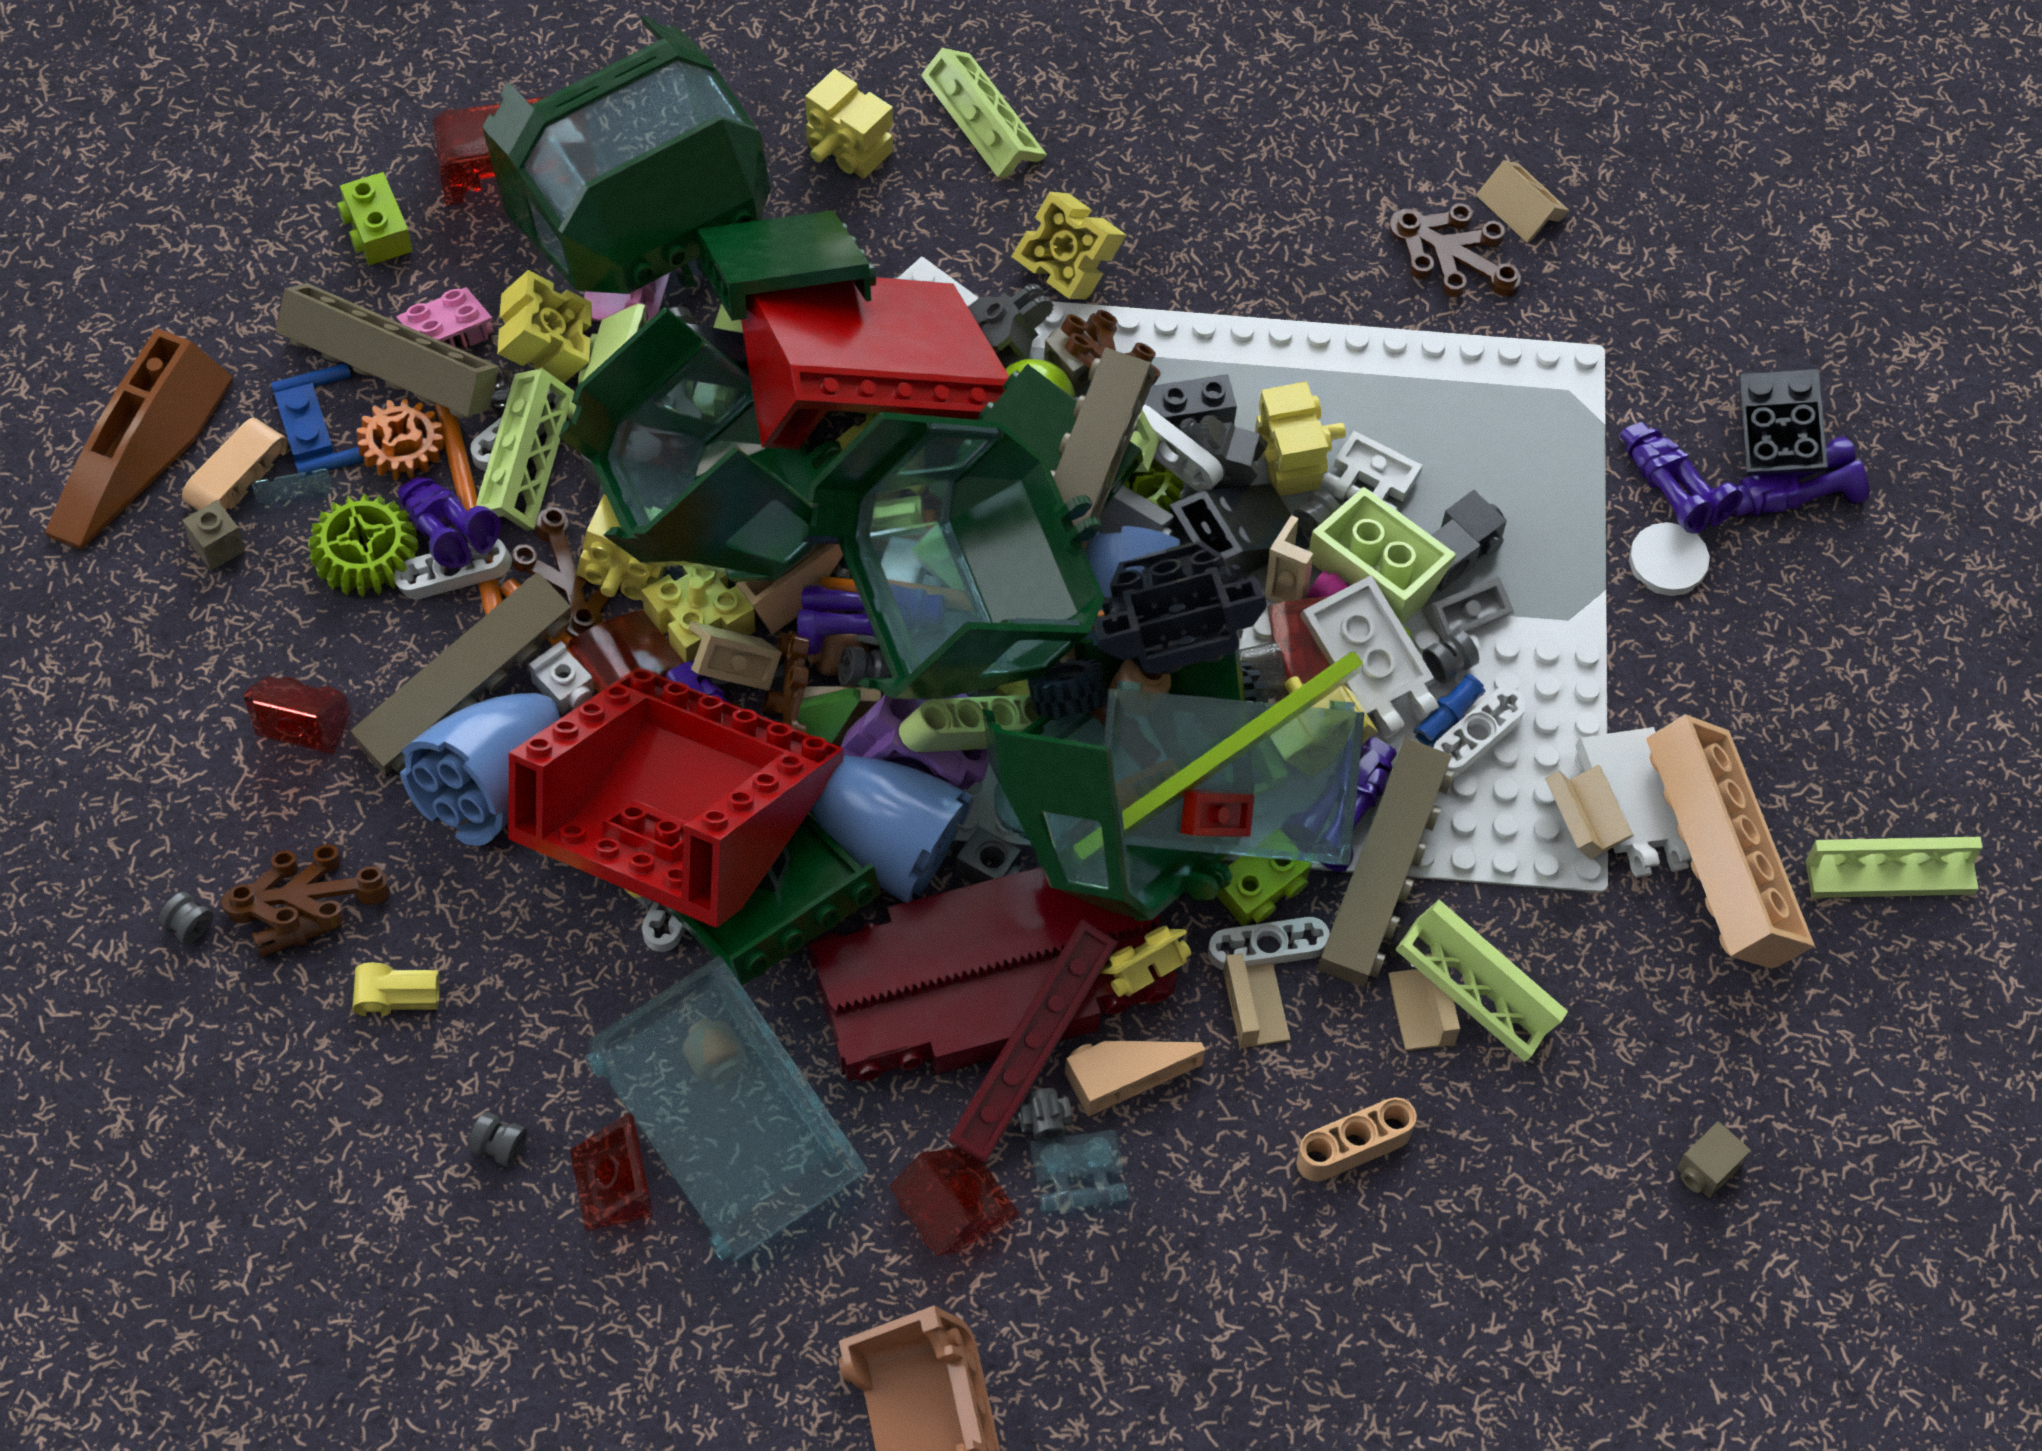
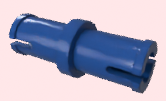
(1450, 710)

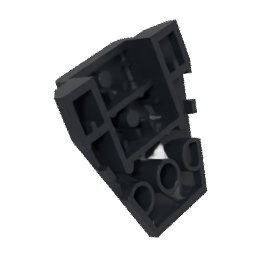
(1177, 609)

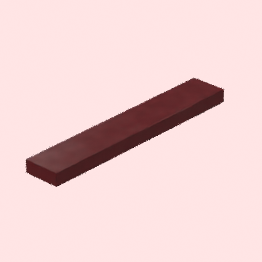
(1032, 1041)

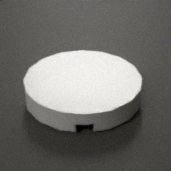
(1669, 559)

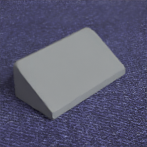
(1469, 608)

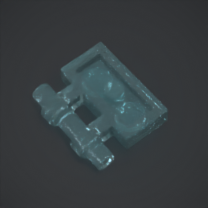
(1078, 1159)

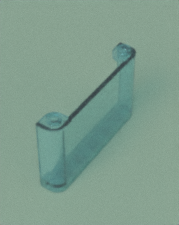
(1299, 774)
(725, 1109)

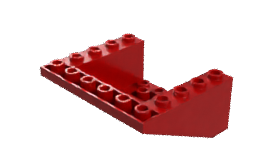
(834, 351)
(667, 793)

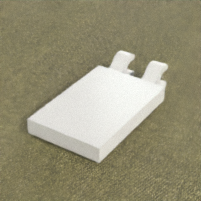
(1391, 668)
(1640, 797)

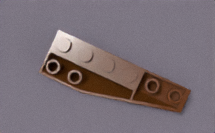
(139, 434)

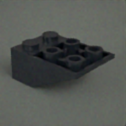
(1782, 422)
(1234, 522)

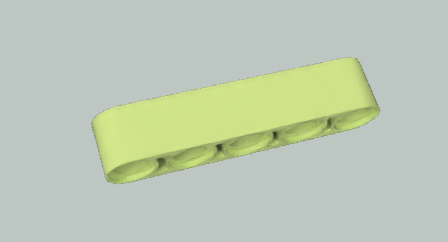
(959, 722)

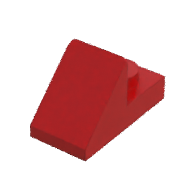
(1217, 813)

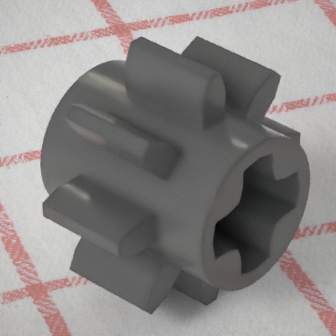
(1045, 1114)

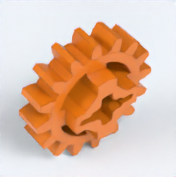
(400, 439)

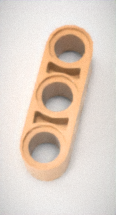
(235, 466)
(1366, 1124)

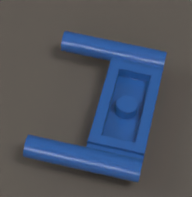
(305, 421)

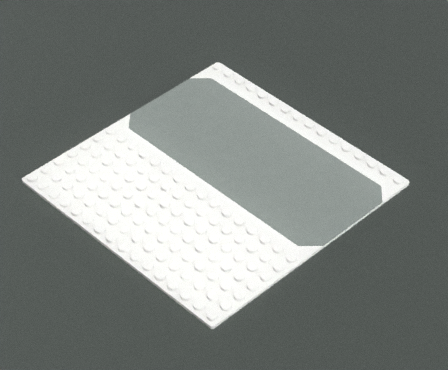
(1479, 416)

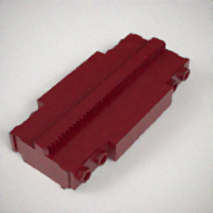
(959, 974)

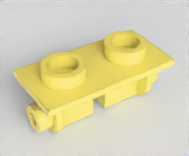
(1131, 964)

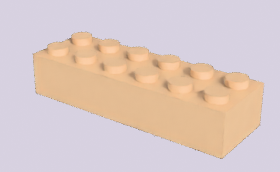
(1729, 843)

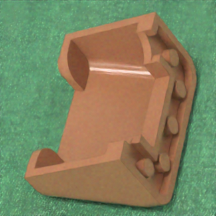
(922, 1384)

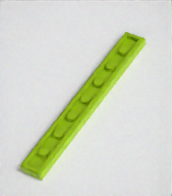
(1241, 742)

